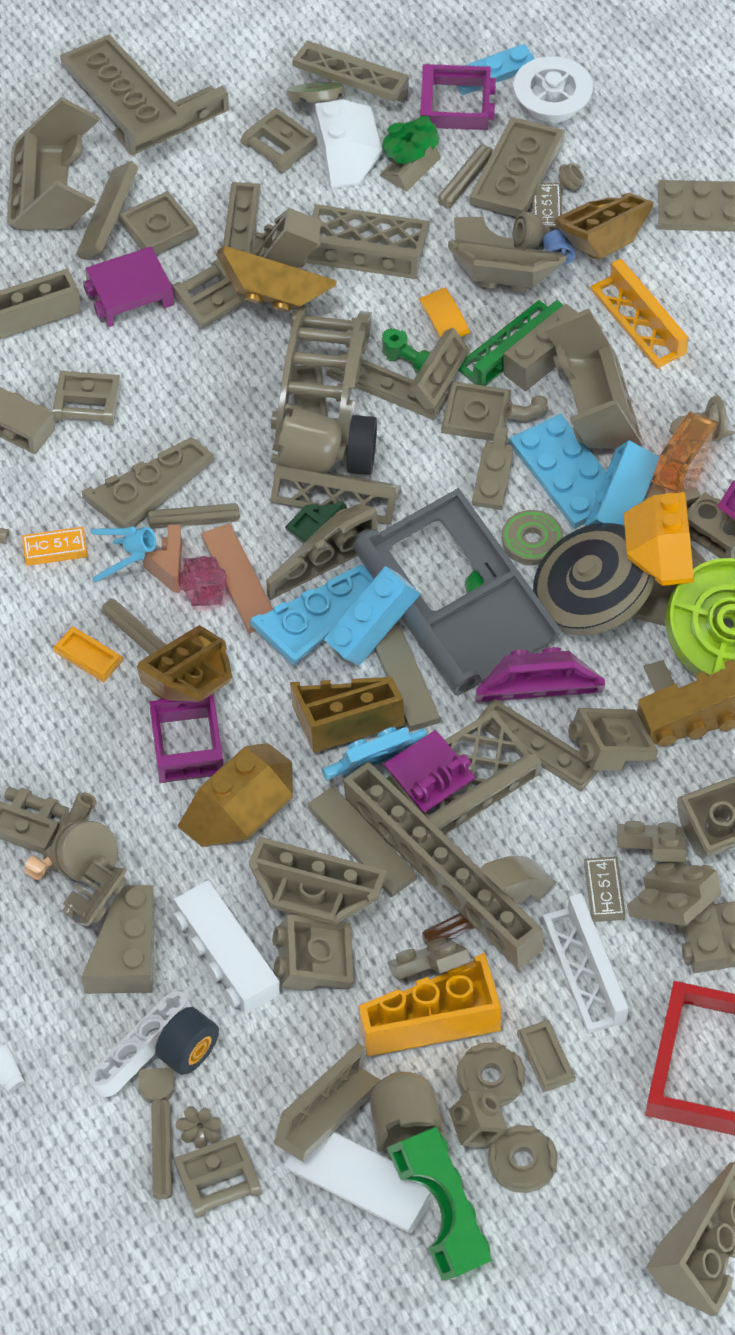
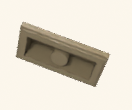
(407, 174)

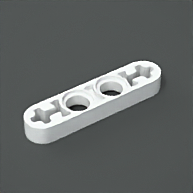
(106, 1077)

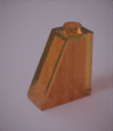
(685, 453)

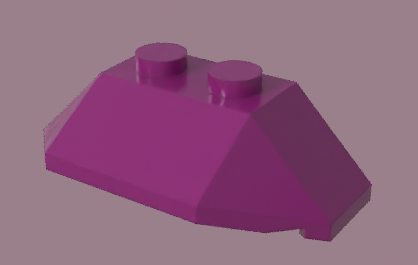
(538, 676)

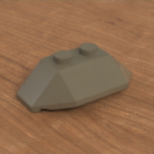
(505, 264)
(313, 882)

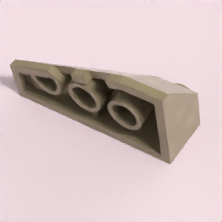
(323, 550)
(697, 1249)

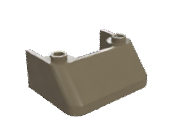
(40, 170)
(596, 381)

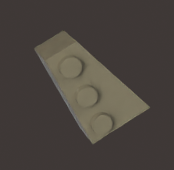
(289, 239)

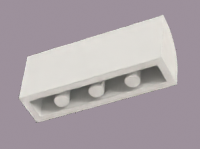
(364, 1181)

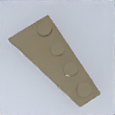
(130, 496)

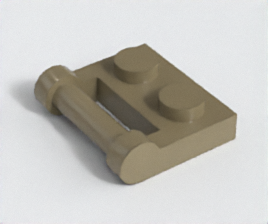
(285, 134)
(211, 302)
(86, 389)
(213, 1165)

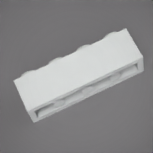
(225, 947)

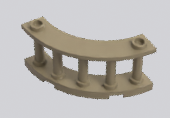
(355, 339)

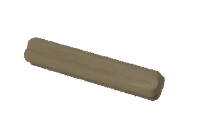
(464, 176)
(193, 515)
(132, 626)
(161, 1149)

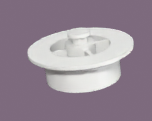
(553, 88)

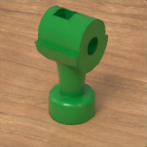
(395, 347)

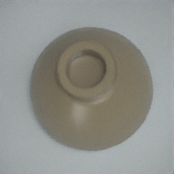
(528, 230)

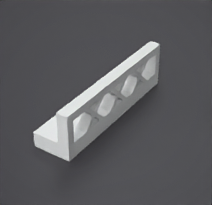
(597, 959)

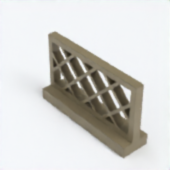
(365, 253)
(487, 790)

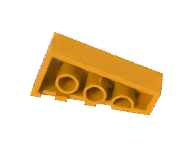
(433, 1011)

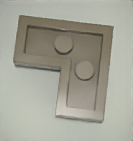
(664, 840)
(439, 955)

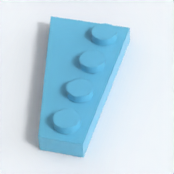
(304, 622)

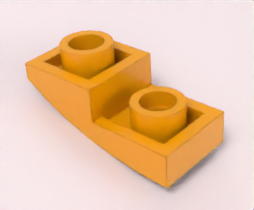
(443, 312)

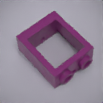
(458, 76)
(189, 764)

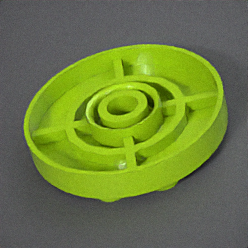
(697, 616)

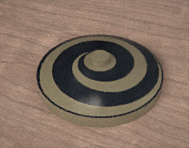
(590, 581)

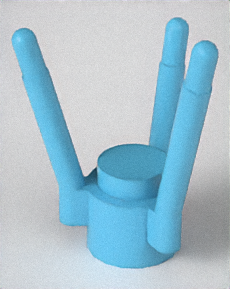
(135, 541)

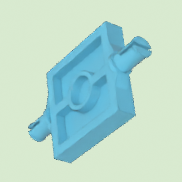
(386, 746)

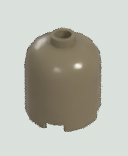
(307, 441)
(402, 1108)

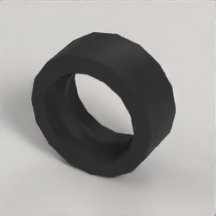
(361, 444)

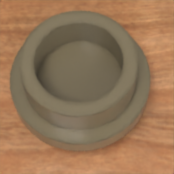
(570, 176)

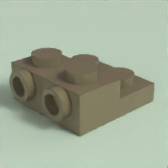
(611, 738)
(675, 893)
(710, 938)
(313, 953)

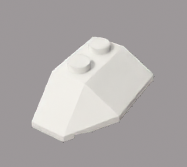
(346, 140)

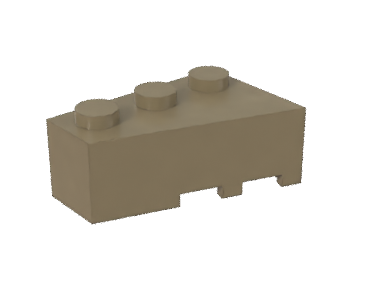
(125, 945)

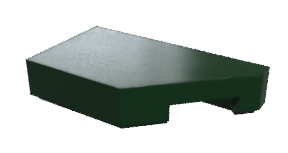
(311, 518)

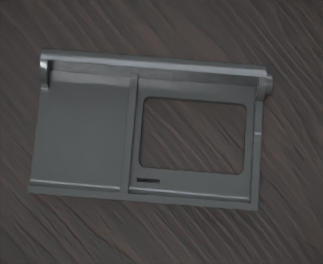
(483, 625)

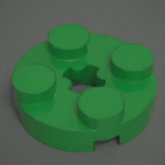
(409, 140)

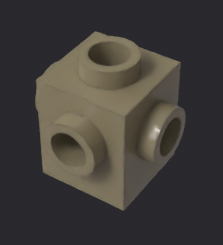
(477, 1119)

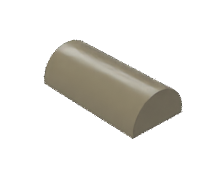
(709, 817)

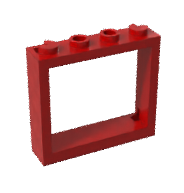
(679, 1110)

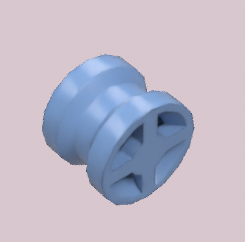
(557, 242)

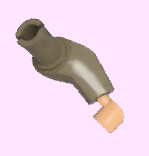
(80, 810)

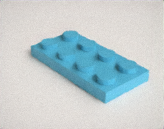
(561, 466)

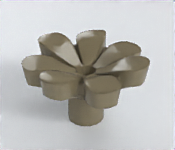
(199, 1126)

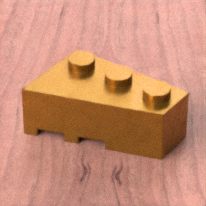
(691, 708)
(346, 711)

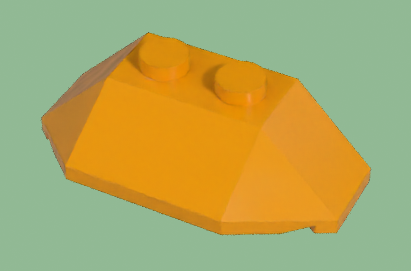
(660, 538)

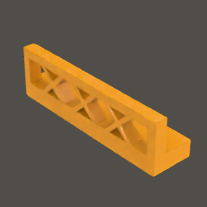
(648, 308)

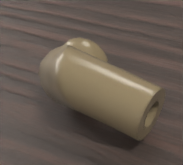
(529, 413)

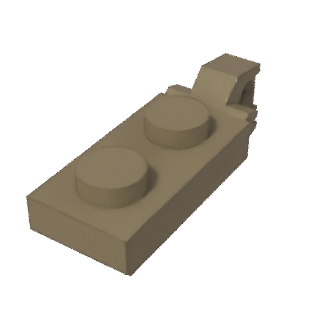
(493, 472)

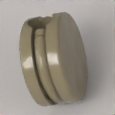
(81, 843)

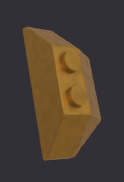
(604, 224)
(270, 280)
(187, 667)
(239, 797)

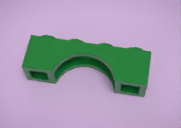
(459, 1241)

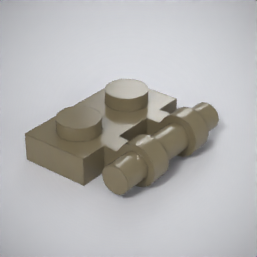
(27, 828)

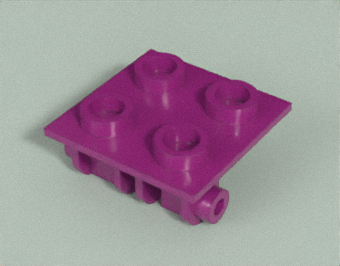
(430, 771)

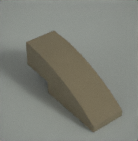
(519, 877)

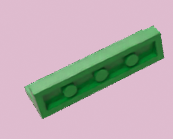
(492, 364)

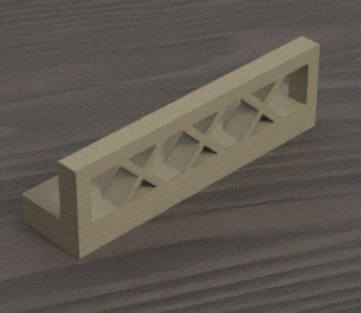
(352, 71)
(197, 108)
(336, 481)
(325, 1105)

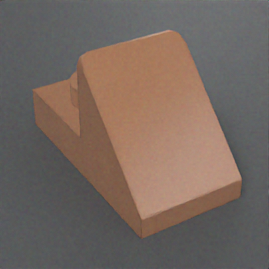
(166, 563)

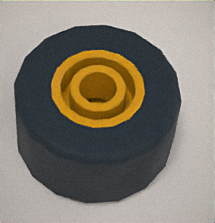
(187, 1040)

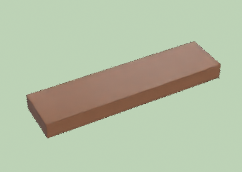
(240, 577)

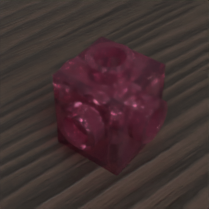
(203, 581)

